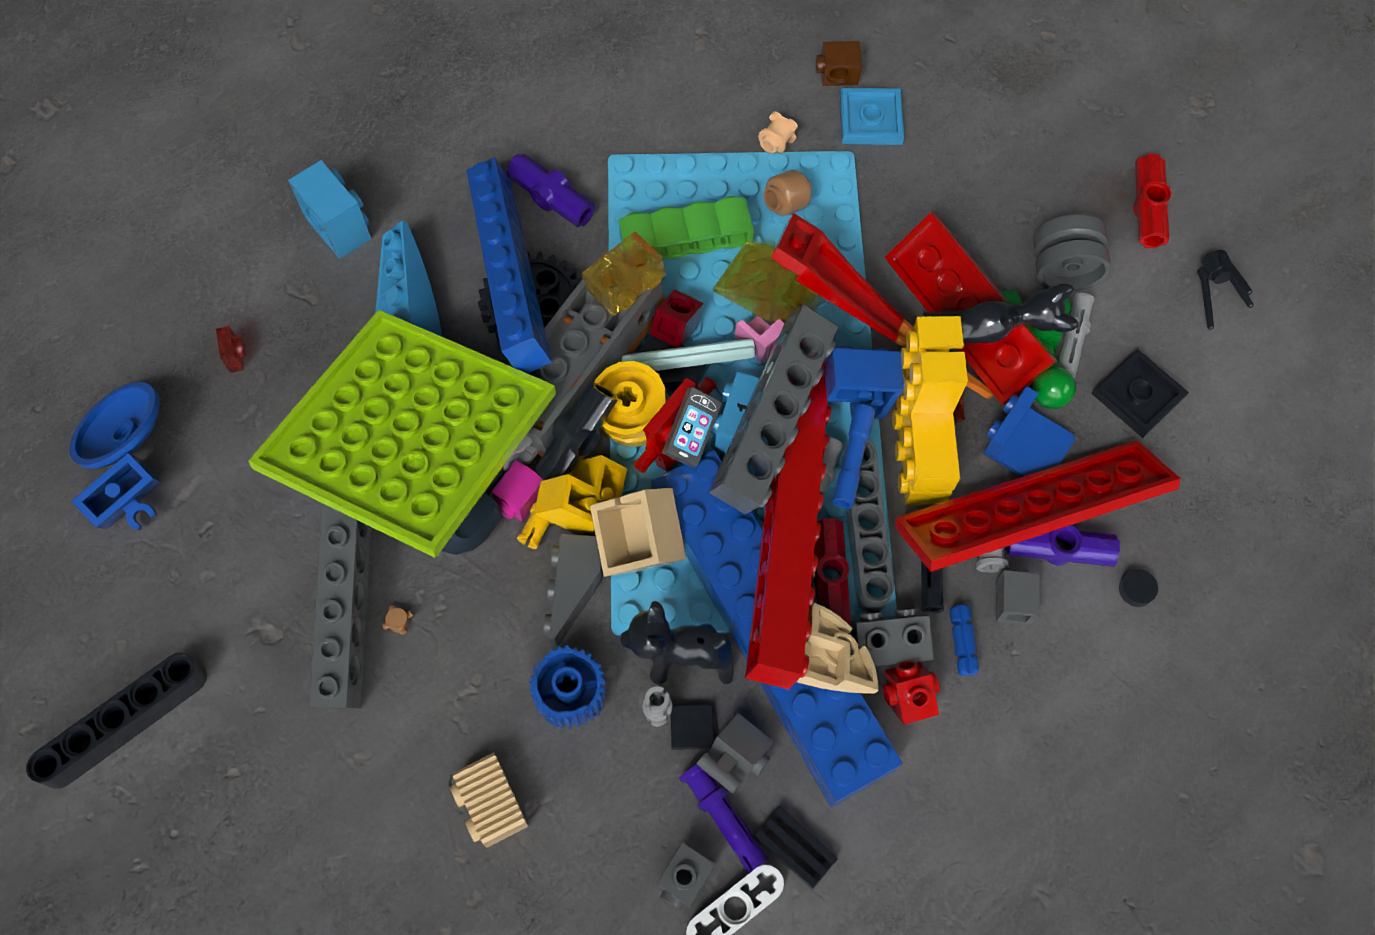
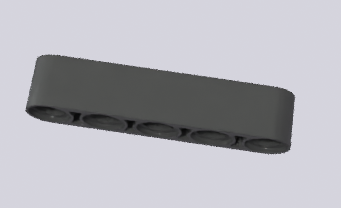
(869, 540)

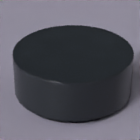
(1138, 588)

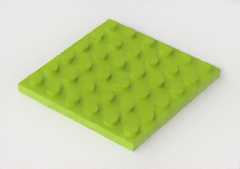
(404, 431)

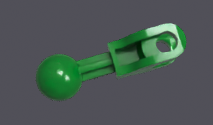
(1056, 384)

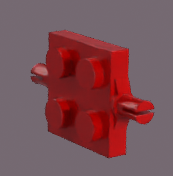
(661, 424)

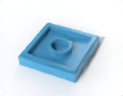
(871, 116)

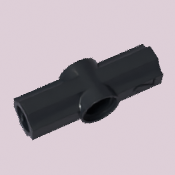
(577, 432)

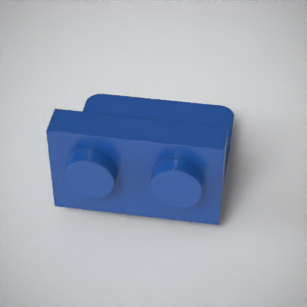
(1027, 439)

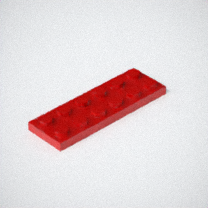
(948, 277)

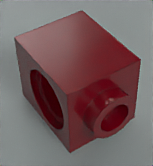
(676, 318)

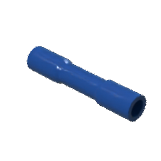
(849, 475)

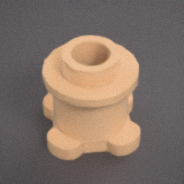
(777, 134)

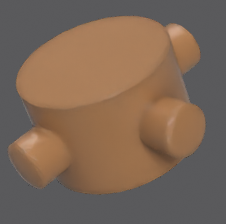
(397, 620)

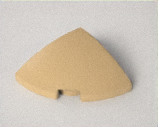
(835, 656)

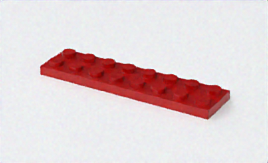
(1035, 505)

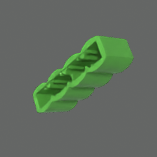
(692, 229)

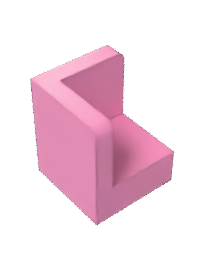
(762, 335)

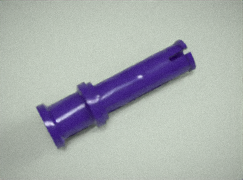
(714, 800)

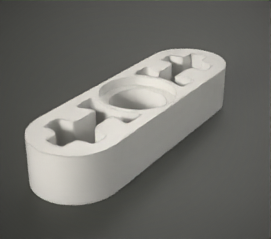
(751, 881)

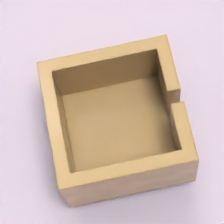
(638, 531)

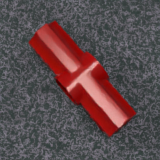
(1152, 201)

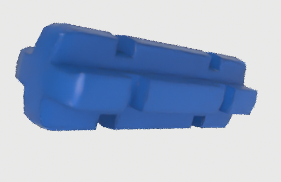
(964, 640)

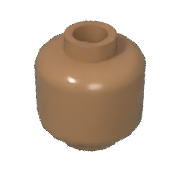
(787, 193)

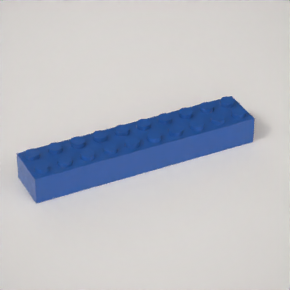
(828, 727)

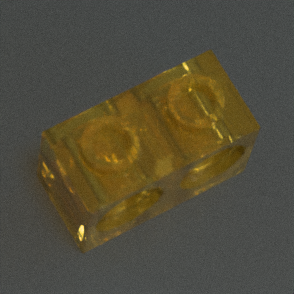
(620, 269)

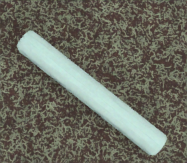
(695, 354)

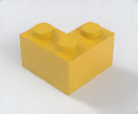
(568, 498)

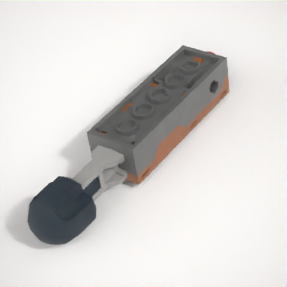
(581, 345)

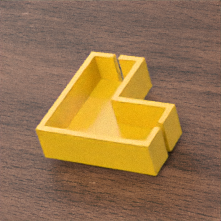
(926, 408)

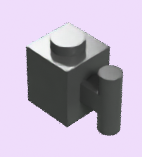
(736, 753)

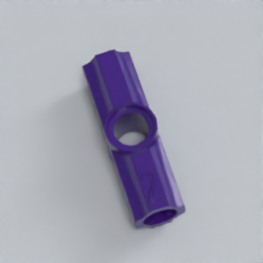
(550, 190)
(1082, 547)

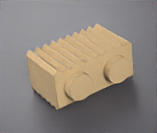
(488, 800)

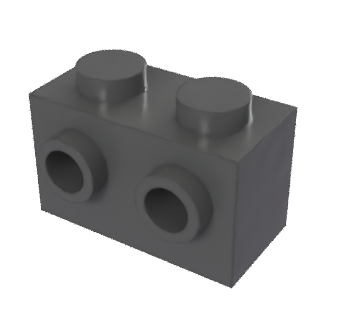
(894, 637)

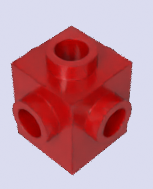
(911, 691)

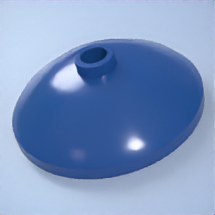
(115, 426)

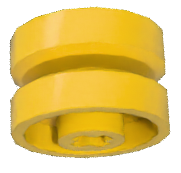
(634, 386)

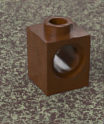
(839, 63)

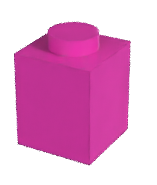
(517, 491)

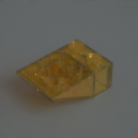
(763, 285)

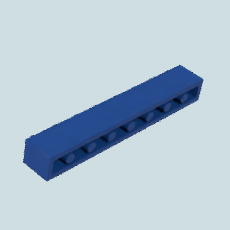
(508, 268)

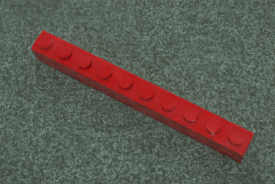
(787, 553)

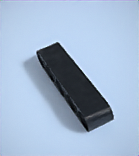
(100, 722)

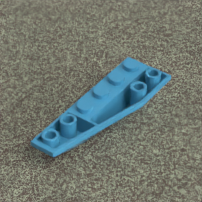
(403, 281)

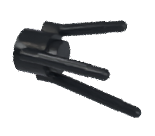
(1220, 269)

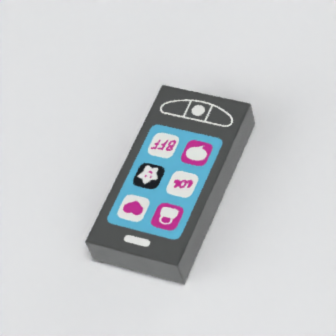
(692, 427)

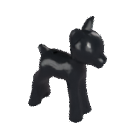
(996, 320)
(687, 645)

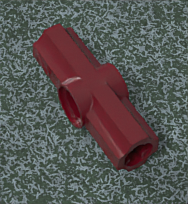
(832, 555)

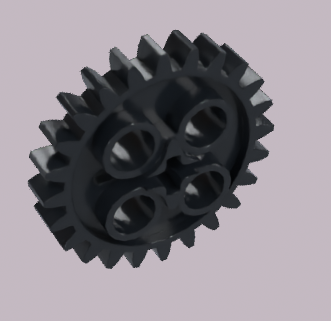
(549, 297)

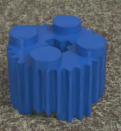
(573, 707)

